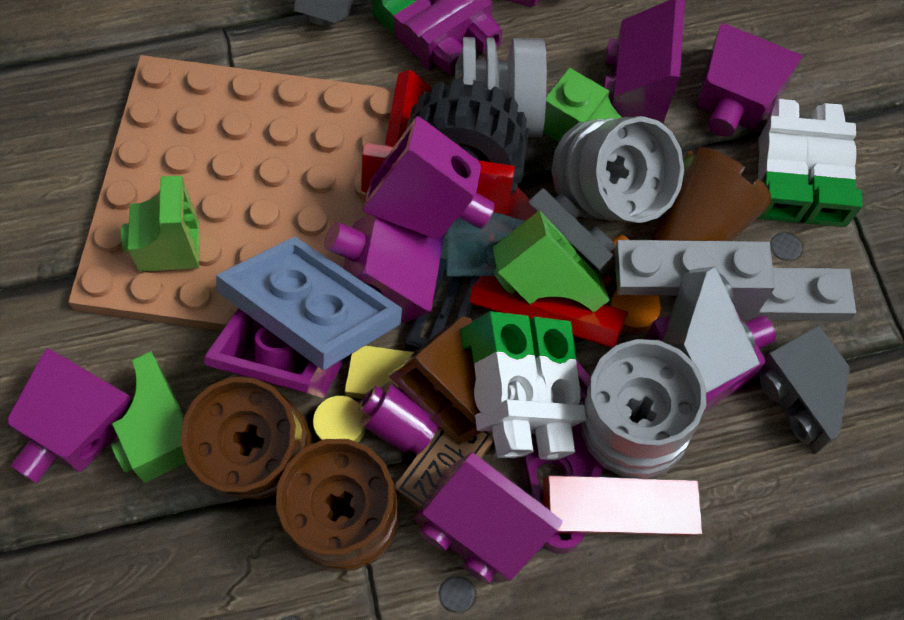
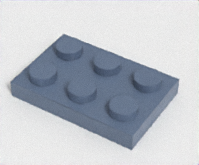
(309, 301)

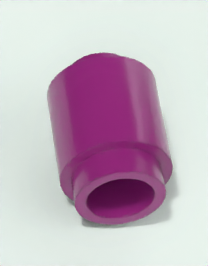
(396, 418)

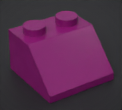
(646, 61)
(257, 353)
(485, 520)

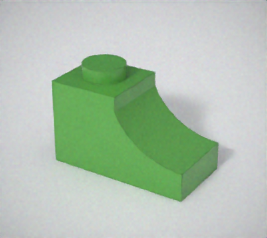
(575, 101)
(163, 229)
(543, 264)
(152, 425)

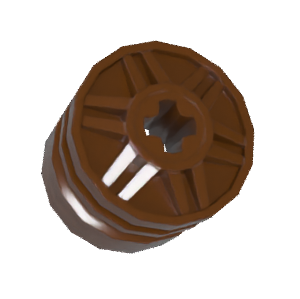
(221, 423)
(334, 475)

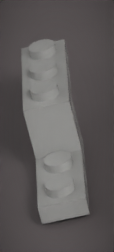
(757, 287)

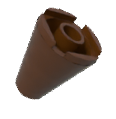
(712, 201)

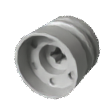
(520, 76)
(619, 168)
(648, 383)

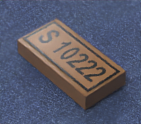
(434, 460)

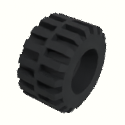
(477, 119)

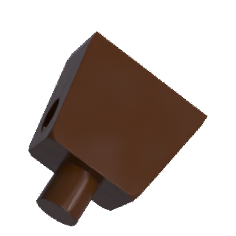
(442, 382)

